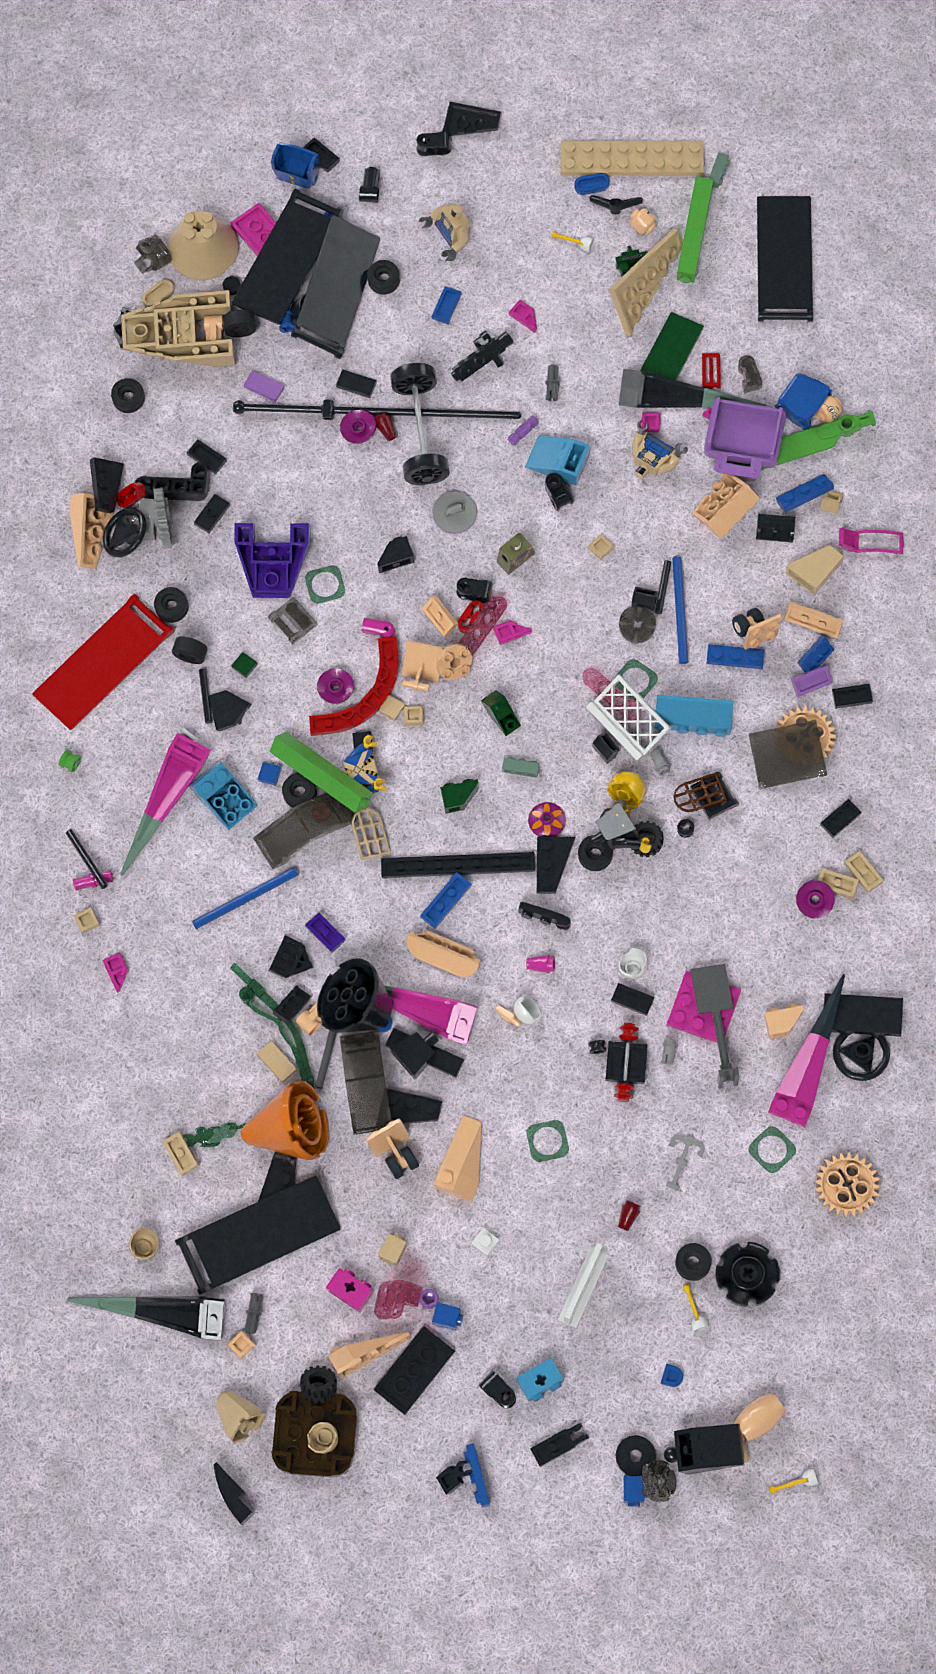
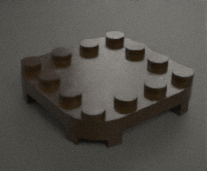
(294, 1421)

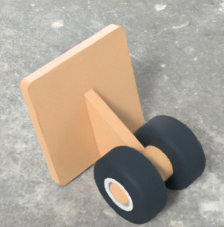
(756, 627)
(387, 1139)

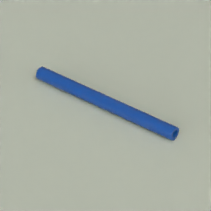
(680, 610)
(244, 898)

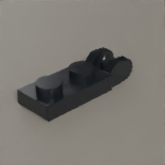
(545, 915)
(557, 1445)

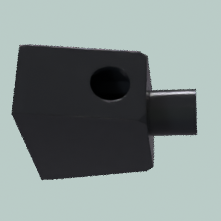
(415, 1052)

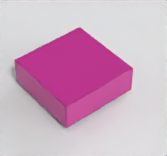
(654, 421)

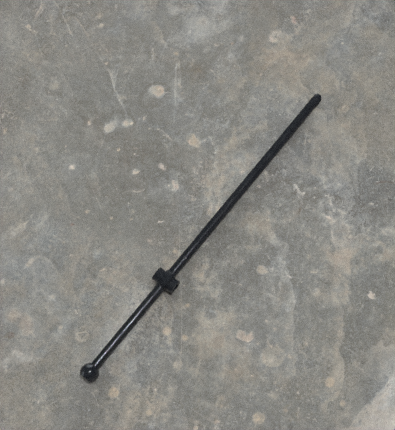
(328, 410)

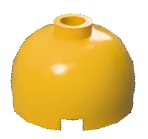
(628, 788)

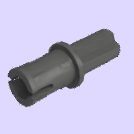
(552, 382)
(253, 1313)

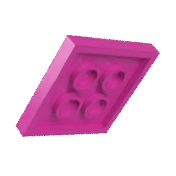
(686, 1017)

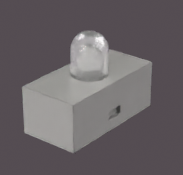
(146, 508)

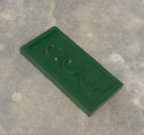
(672, 347)

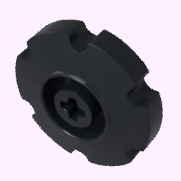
(744, 1289)

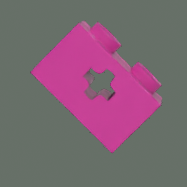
(355, 1299)

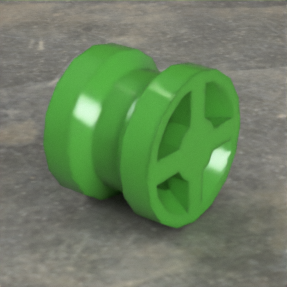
(69, 761)

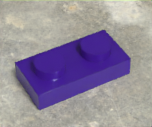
(325, 932)

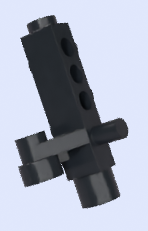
(488, 350)

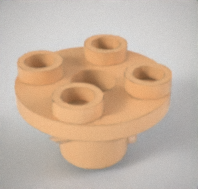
(454, 662)

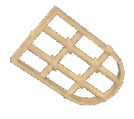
(375, 839)

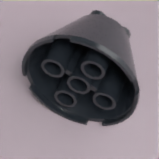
(354, 999)

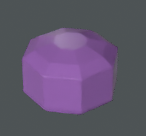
(429, 1299)

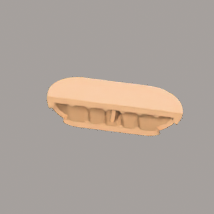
(443, 953)

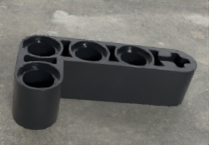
(172, 484)

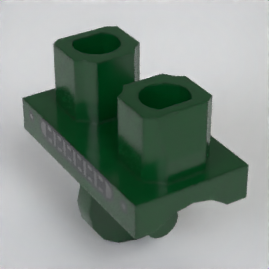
(628, 259)

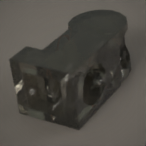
(752, 379)

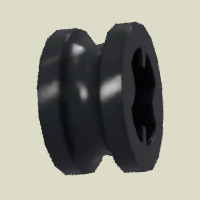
(686, 834)
(597, 1047)

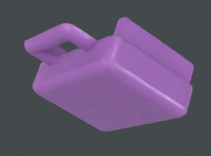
(744, 436)

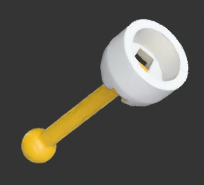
(585, 243)
(698, 1323)
(808, 1478)

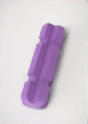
(523, 430)

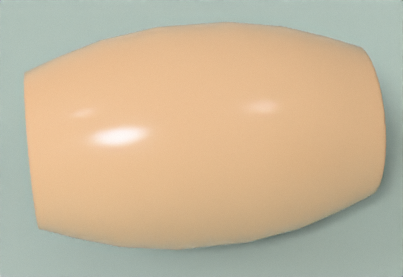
(760, 1417)

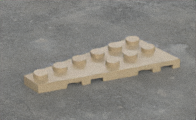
(641, 282)

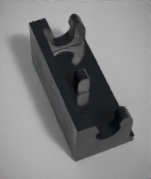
(775, 528)

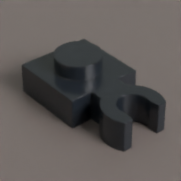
(451, 1477)

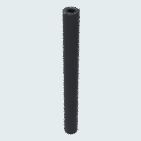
(86, 858)

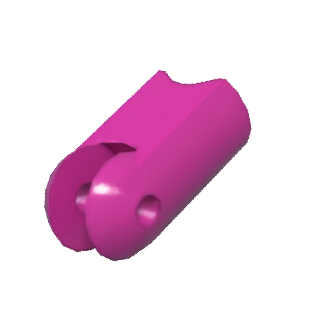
(378, 627)

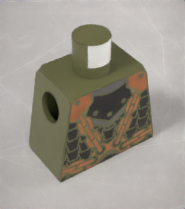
(516, 551)

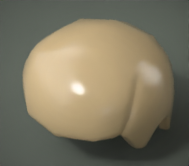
(143, 1244)
(322, 1437)

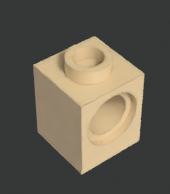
(393, 1249)

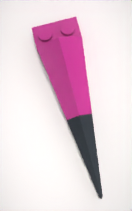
(799, 1087)

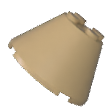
(203, 246)

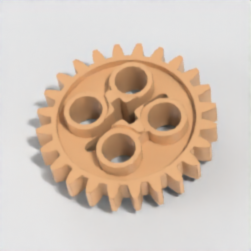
(822, 725)
(863, 1178)

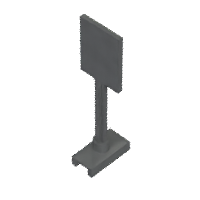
(713, 996)

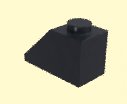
(396, 554)

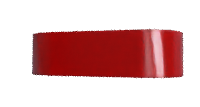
(137, 488)
(467, 614)

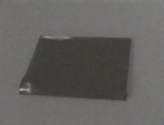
(787, 754)

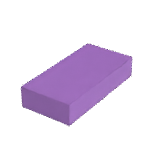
(264, 386)
(811, 680)

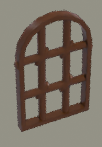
(706, 795)

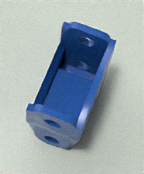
(295, 165)
(803, 399)

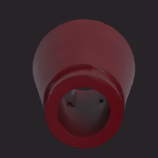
(385, 426)
(628, 1215)

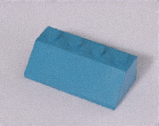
(695, 715)

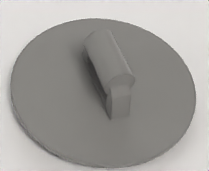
(454, 512)

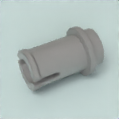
(660, 762)
(668, 1051)

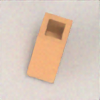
(781, 1022)

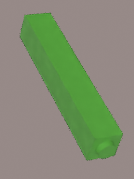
(694, 230)
(321, 772)

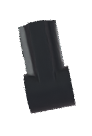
(369, 189)

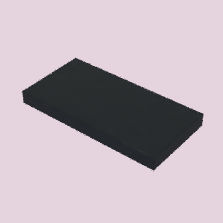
(868, 1015)
(414, 1370)

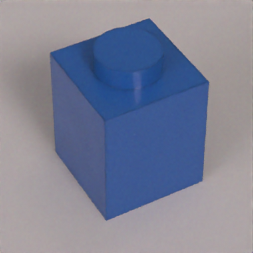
(447, 1316)
(633, 1491)

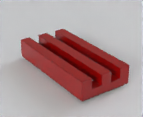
(716, 384)

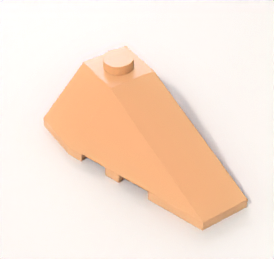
(87, 529)
(462, 1162)
(355, 1356)

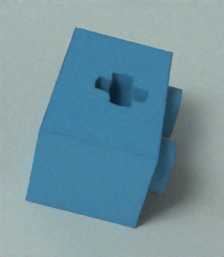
(544, 1370)

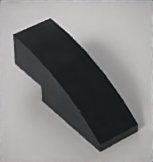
(232, 1494)

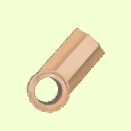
(213, 327)
(309, 1020)

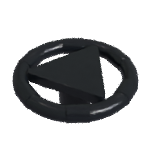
(124, 532)
(862, 1055)

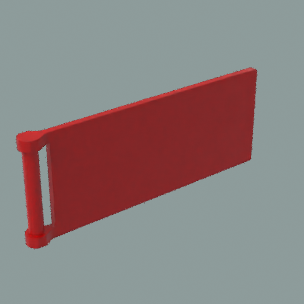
(101, 663)

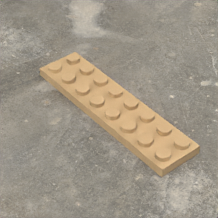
(632, 158)

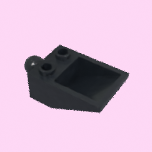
(706, 1449)

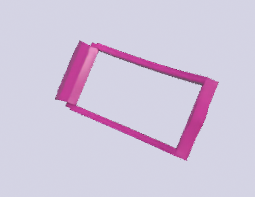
(850, 540)

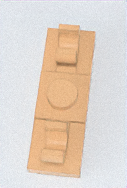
(813, 619)

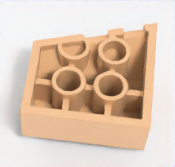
(725, 504)

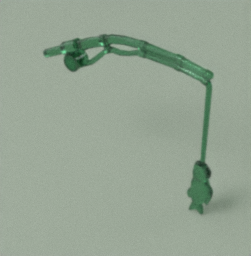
(213, 1135)

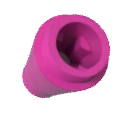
(541, 963)

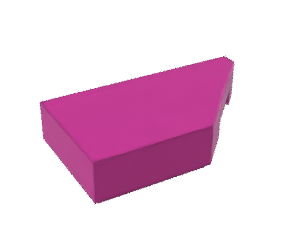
(524, 314)
(510, 631)
(116, 969)

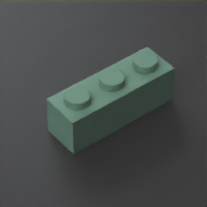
(719, 169)
(520, 767)

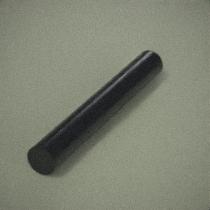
(663, 586)
(205, 696)

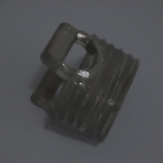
(154, 250)

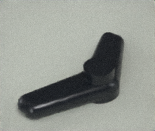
(615, 205)

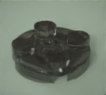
(637, 614)
(651, 1488)

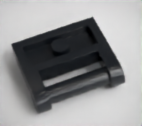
(717, 809)

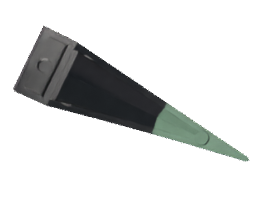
(654, 391)
(187, 1314)

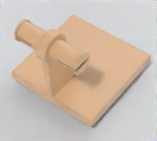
(420, 664)

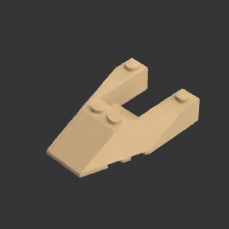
(170, 333)

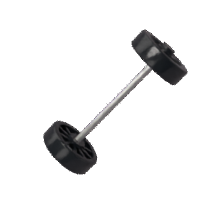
(415, 380)

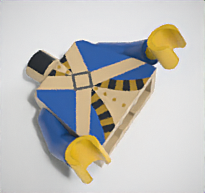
(362, 767)

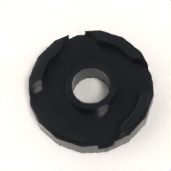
(630, 1444)

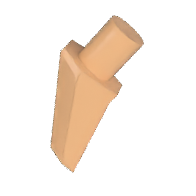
(508, 1015)

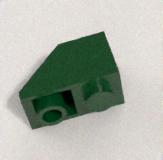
(501, 712)
(458, 795)

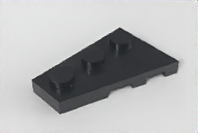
(469, 119)
(106, 483)
(551, 862)
(280, 1175)

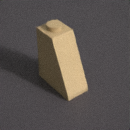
(816, 568)

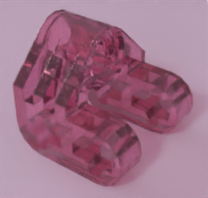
(397, 1295)

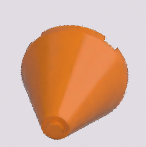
(290, 1124)

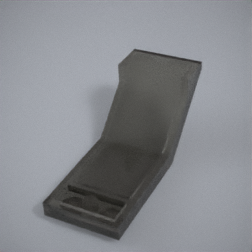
(301, 827)
(365, 1082)

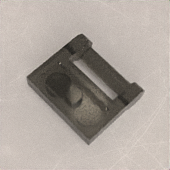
(297, 616)

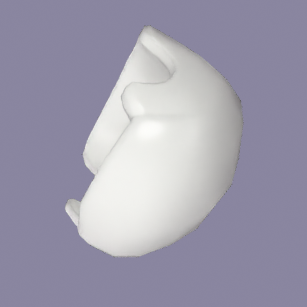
(633, 964)
(526, 1010)

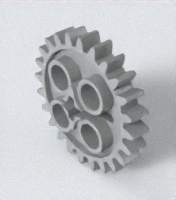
(163, 518)

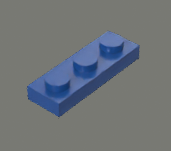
(804, 493)
(735, 656)
(445, 900)
(476, 1476)

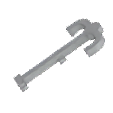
(689, 1141)

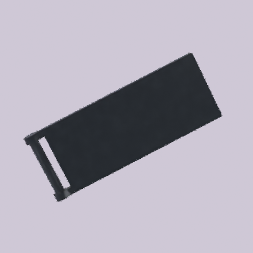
(784, 257)
(285, 259)
(336, 285)
(260, 1233)

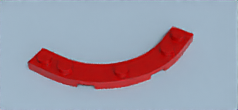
(371, 702)

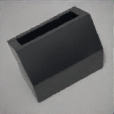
(644, 598)
(605, 747)

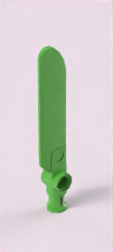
(820, 437)

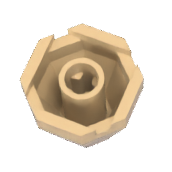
(238, 1415)

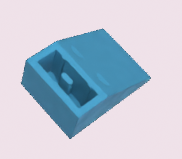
(559, 456)
(223, 795)

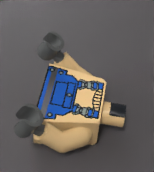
(452, 226)
(652, 454)

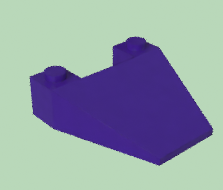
(272, 566)

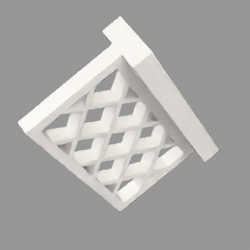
(617, 729)
(583, 1287)

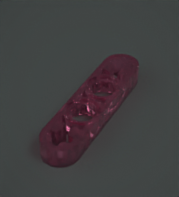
(480, 624)
(604, 681)

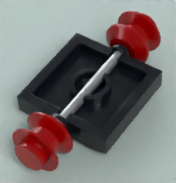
(626, 1062)

